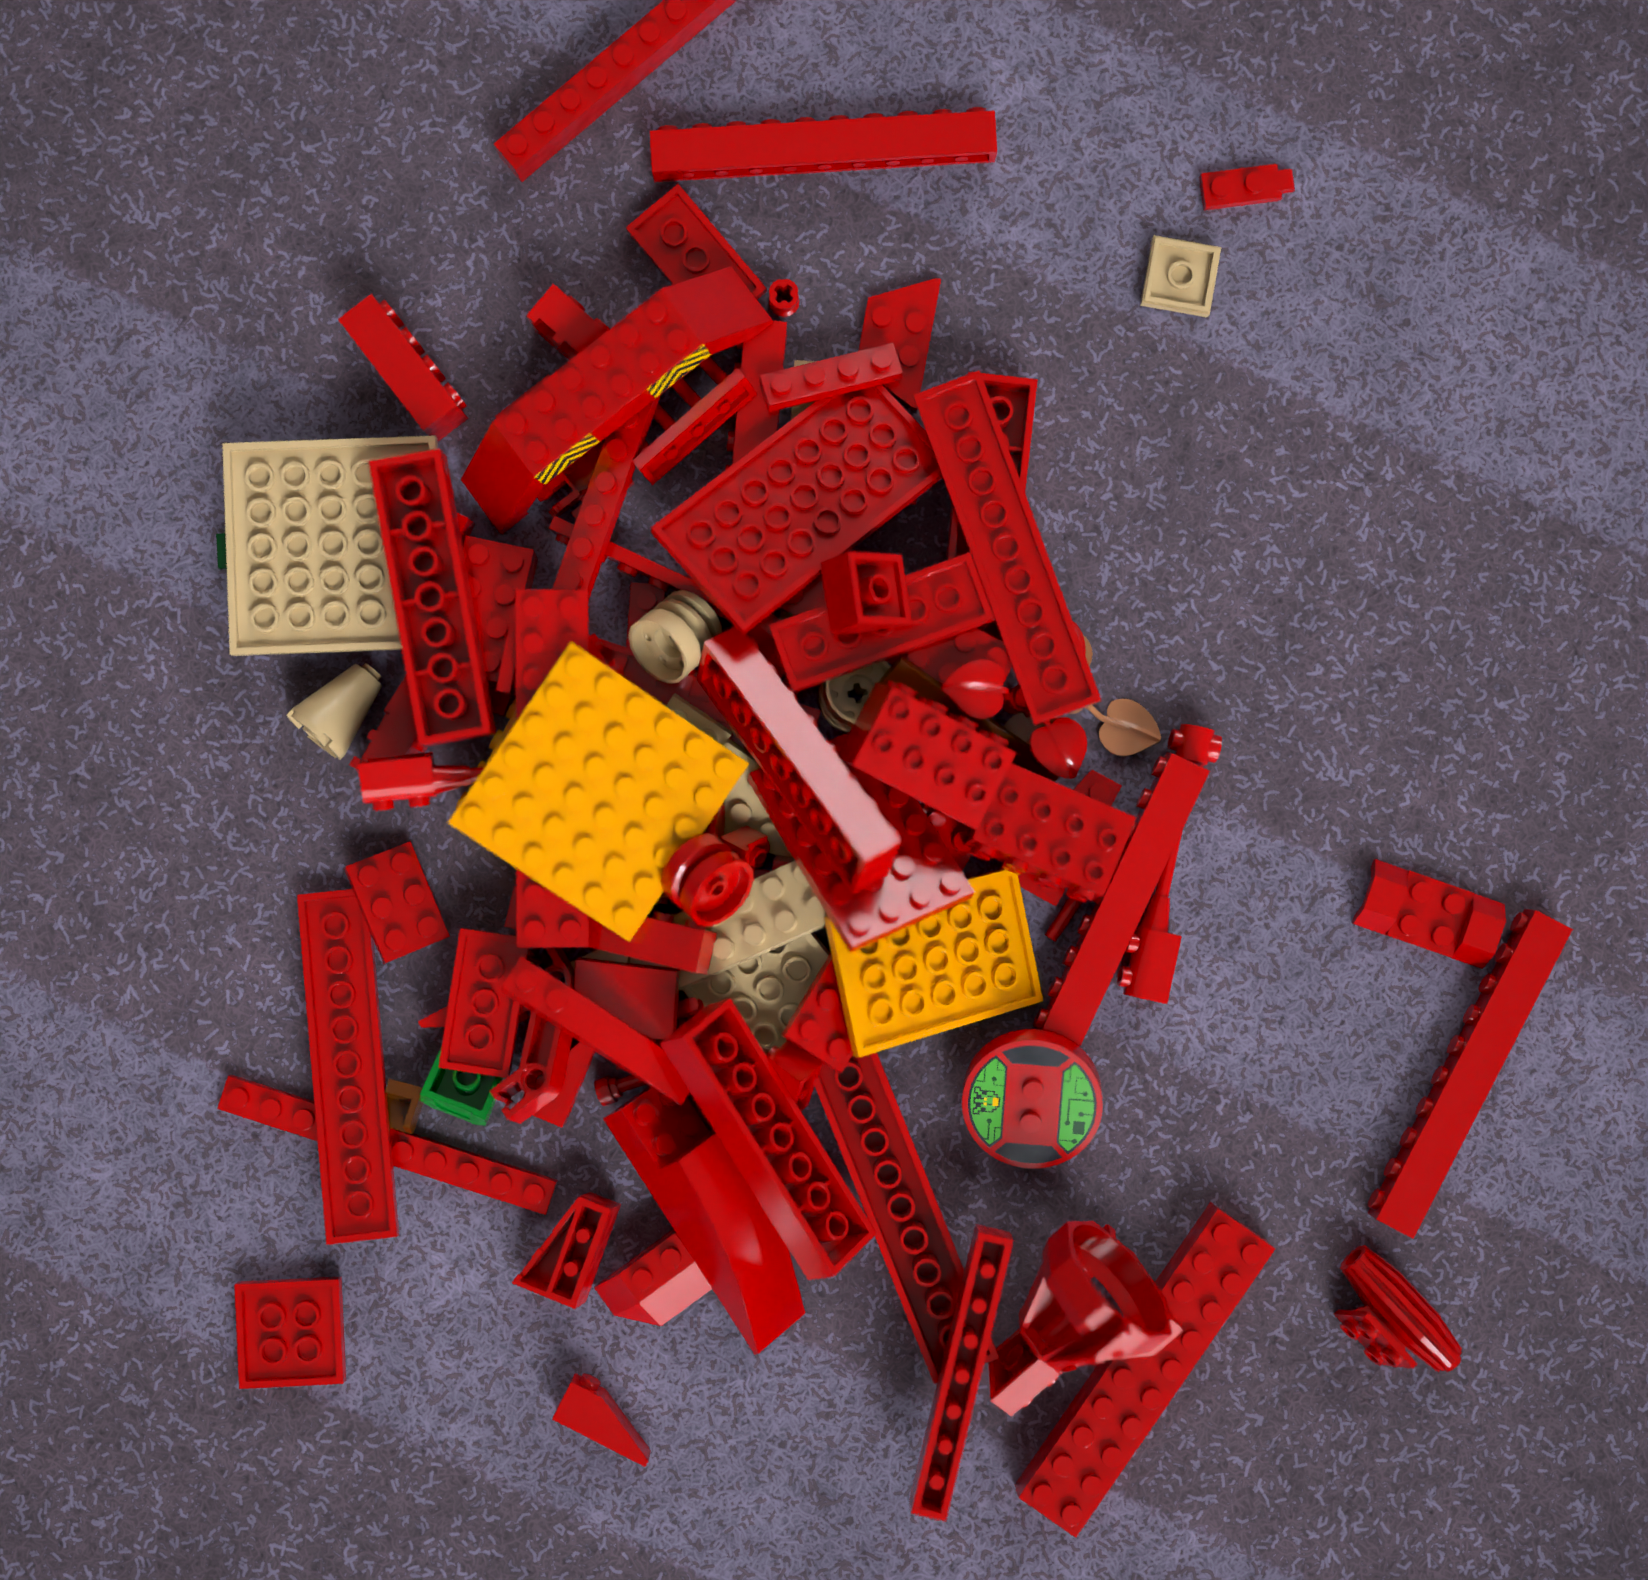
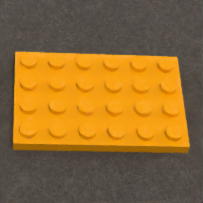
(940, 970)

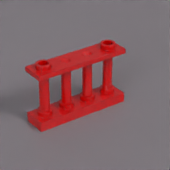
(695, 425)

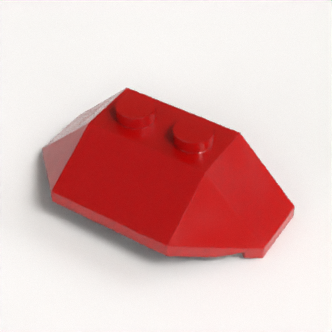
(655, 1283)

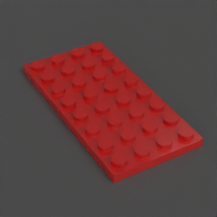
(799, 501)

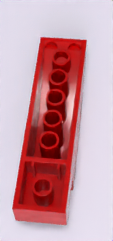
(711, 1213)

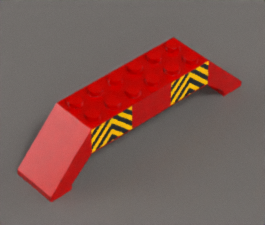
(607, 388)

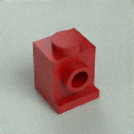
(749, 845)

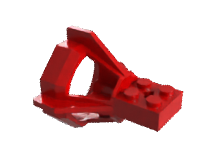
(1070, 1321)

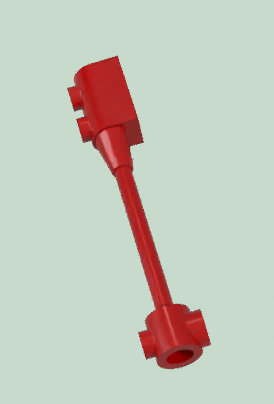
(409, 778)
(1152, 947)

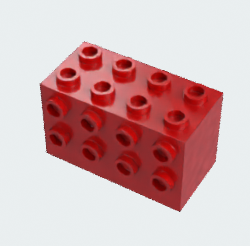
(927, 752)
(1052, 834)

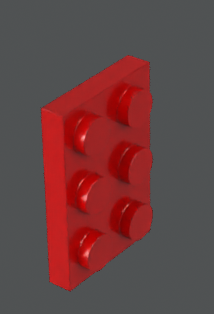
(396, 902)

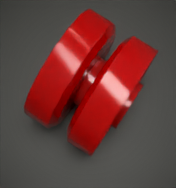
(707, 879)

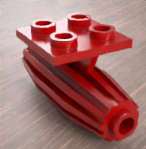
(1394, 1317)

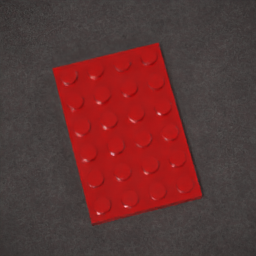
(918, 884)

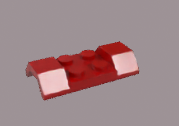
(1431, 914)

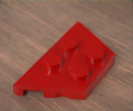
(907, 321)

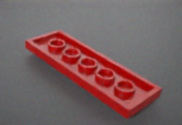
(941, 604)

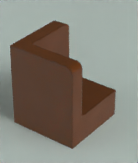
(403, 1105)

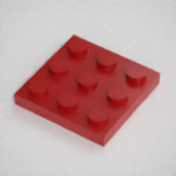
(290, 1332)

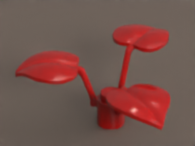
(978, 693)

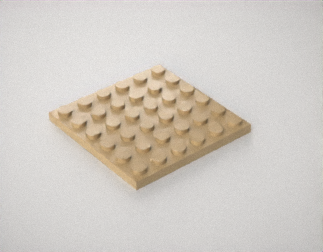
(308, 546)

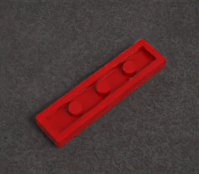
(830, 377)

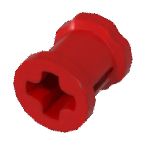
(783, 287)

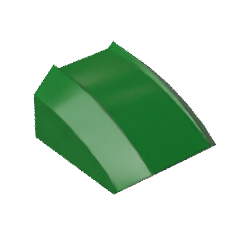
(460, 1093)

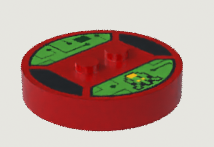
(1032, 1098)

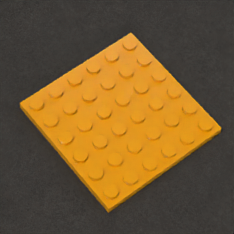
(597, 791)

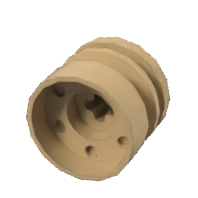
(672, 636)
(833, 695)

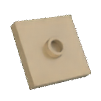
(1180, 276)

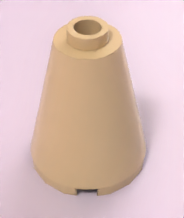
(338, 709)

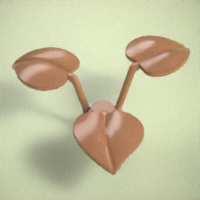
(1125, 728)

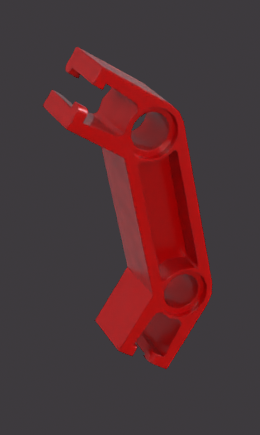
(544, 1051)

